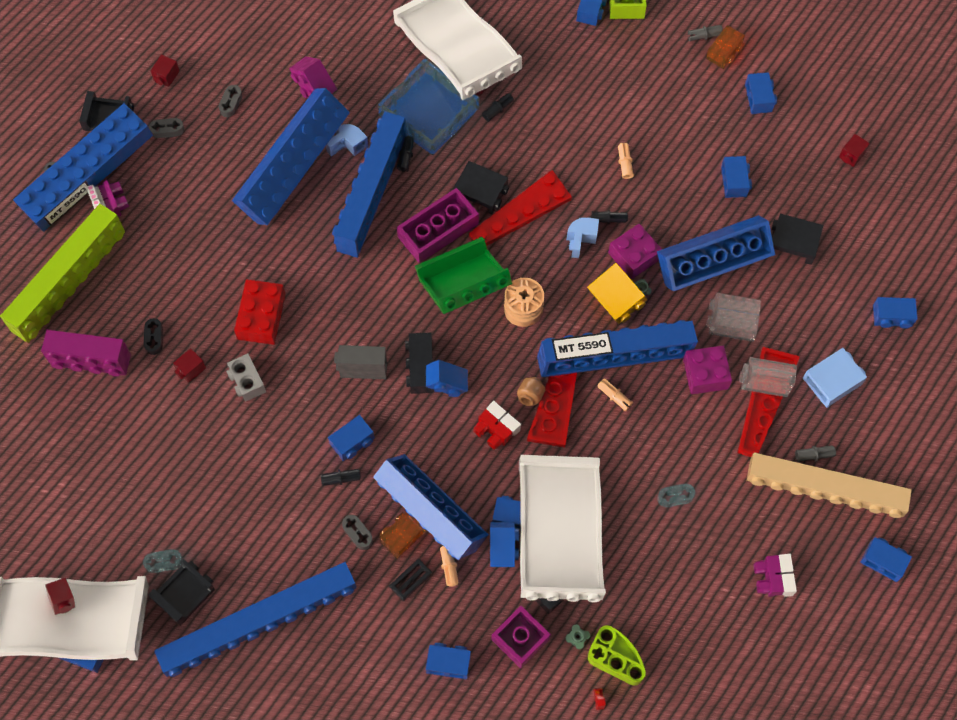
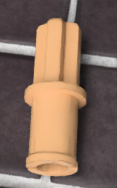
(625, 161)
(614, 394)
(449, 566)

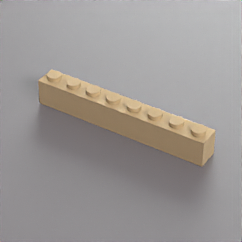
(829, 485)

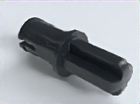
(497, 107)
(405, 154)
(607, 216)
(340, 477)

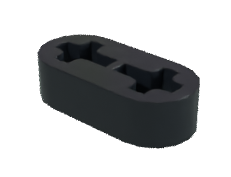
(157, 336)

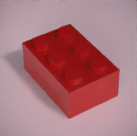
(260, 312)

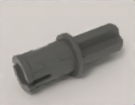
(705, 32)
(815, 453)

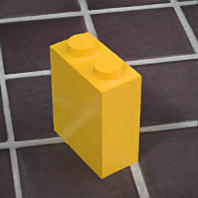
(617, 294)

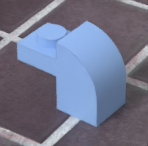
(349, 137)
(580, 231)

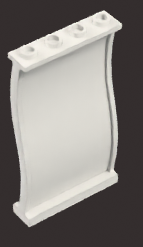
(458, 43)
(560, 528)
(101, 626)

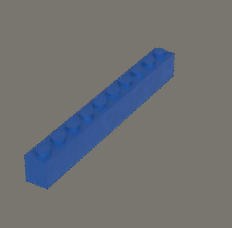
(255, 619)

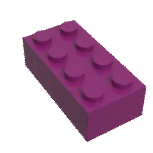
(438, 225)
(86, 352)

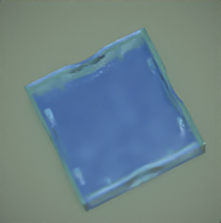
(429, 105)

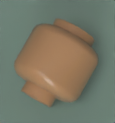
(530, 391)

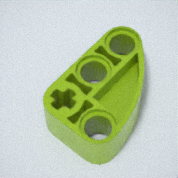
(618, 649)

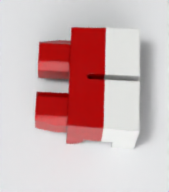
(498, 424)

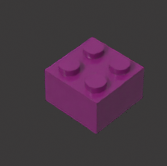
(311, 75)
(634, 251)
(707, 370)
(520, 637)

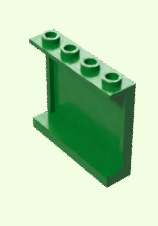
(462, 275)

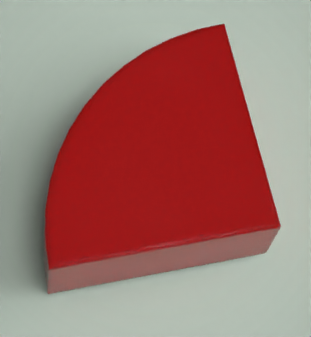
(599, 699)

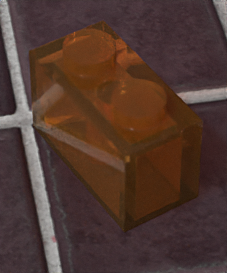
(725, 47)
(401, 534)

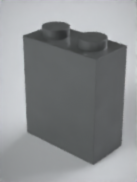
(361, 362)

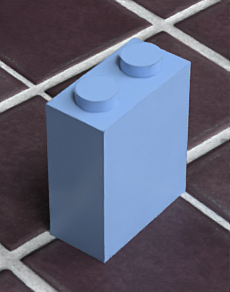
(835, 377)

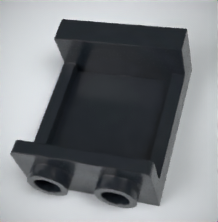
(98, 109)
(482, 186)
(796, 236)
(183, 592)

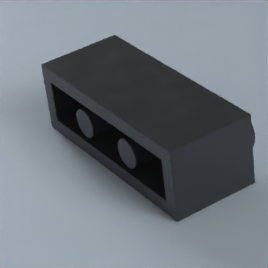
(420, 355)

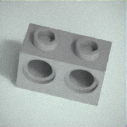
(249, 376)

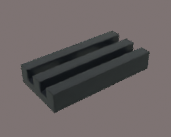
(403, 597)

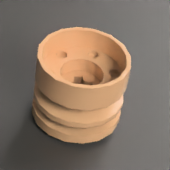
(524, 311)

